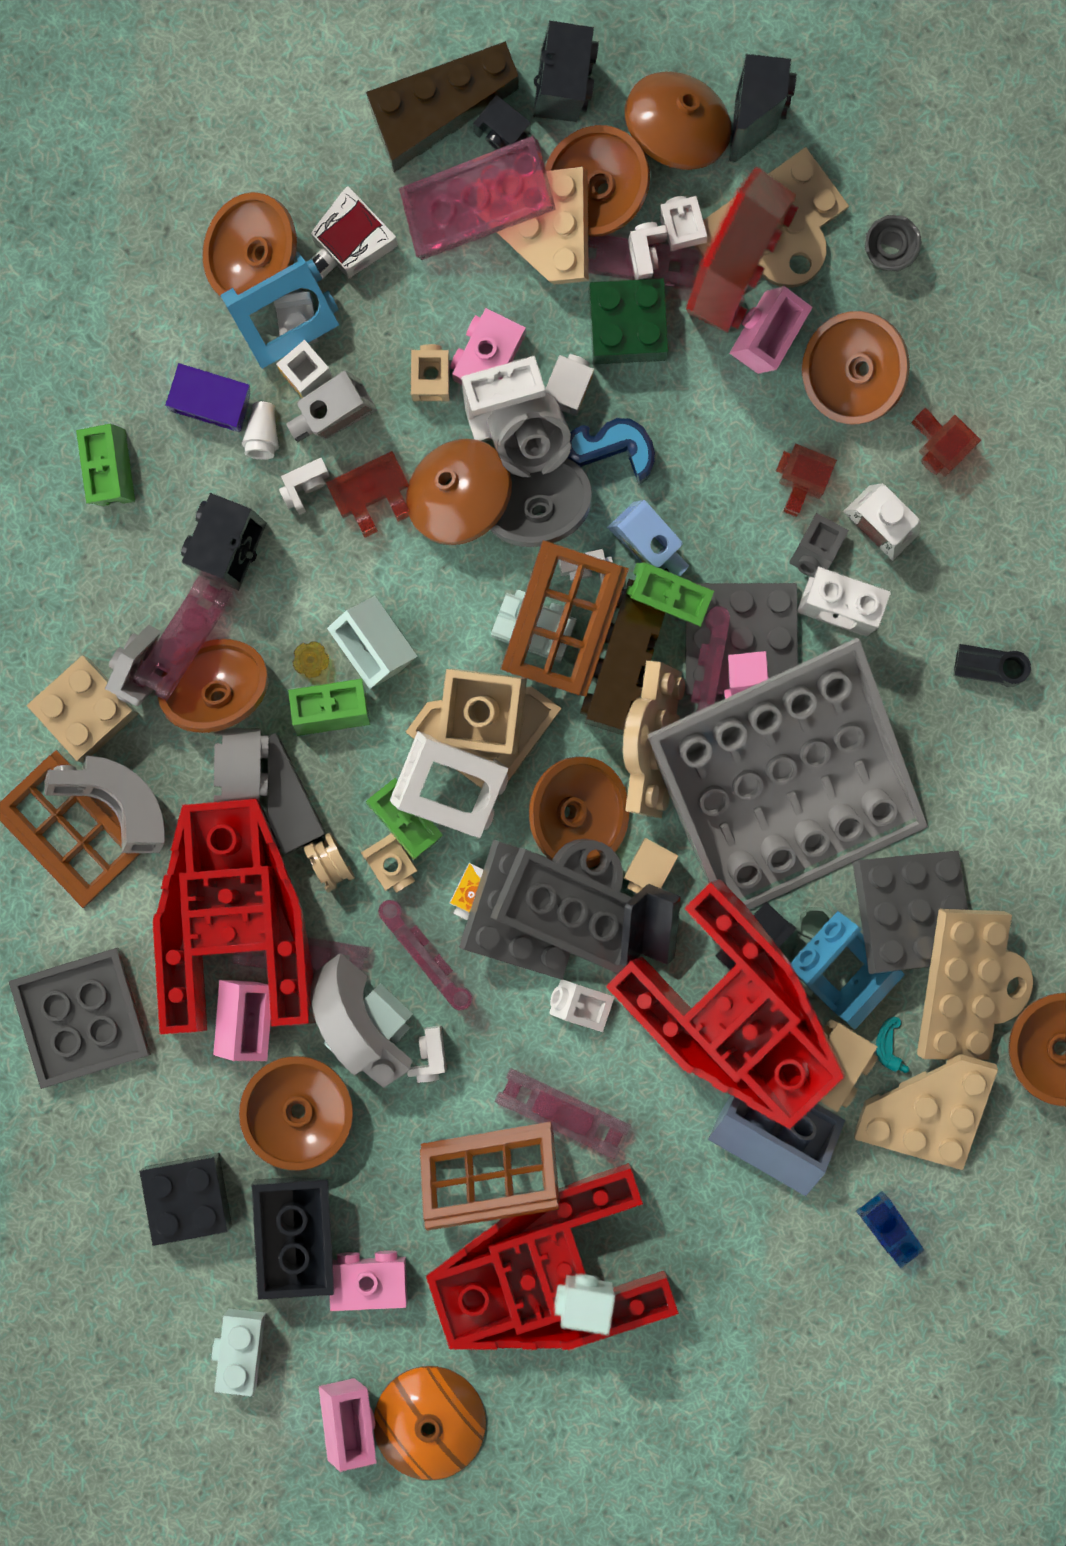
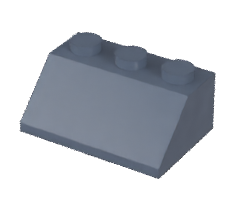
(789, 1155)

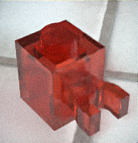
(946, 443)
(805, 473)

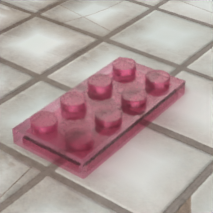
(477, 198)

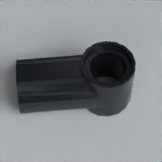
(987, 665)

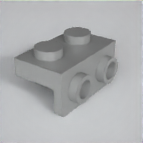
(126, 663)

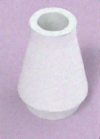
(261, 433)

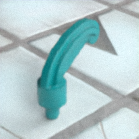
(885, 1046)

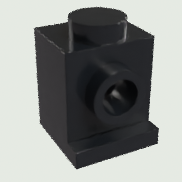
(501, 124)

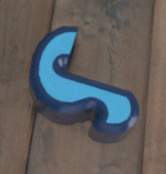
(615, 438)

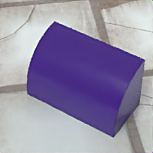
(208, 397)

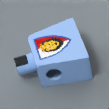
(637, 528)

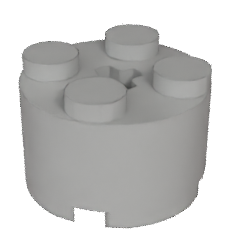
(531, 436)
(239, 764)

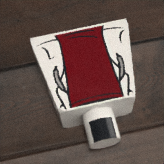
(350, 236)
(884, 519)

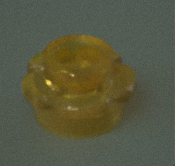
(320, 663)

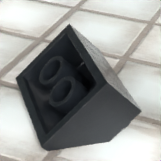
(760, 101)
(292, 1237)

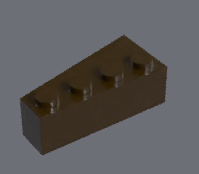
(439, 101)
(623, 668)

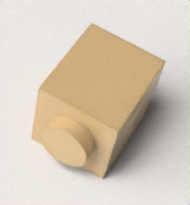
(649, 866)

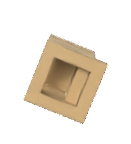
(430, 357)
(380, 852)

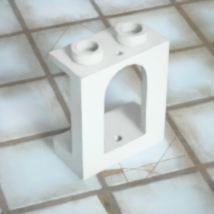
(487, 393)
(856, 603)
(414, 774)

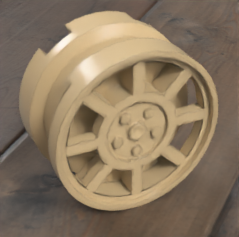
(328, 862)

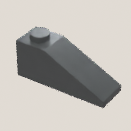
(289, 806)

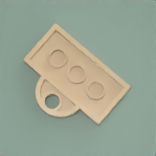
(818, 205)
(651, 712)
(970, 984)

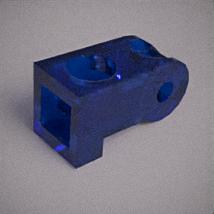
(890, 1229)

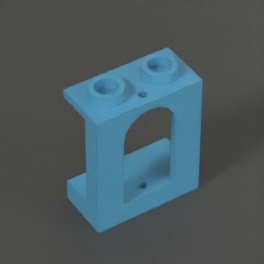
(296, 276)
(862, 991)

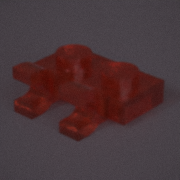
(368, 485)

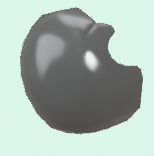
(897, 233)

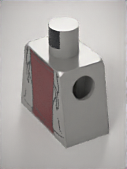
(345, 403)

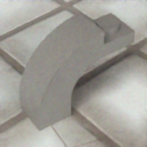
(121, 790)
(346, 1026)

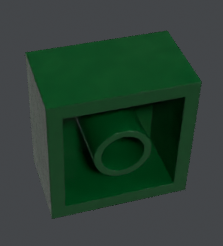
(628, 321)

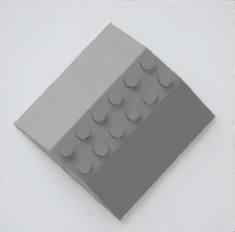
(789, 775)

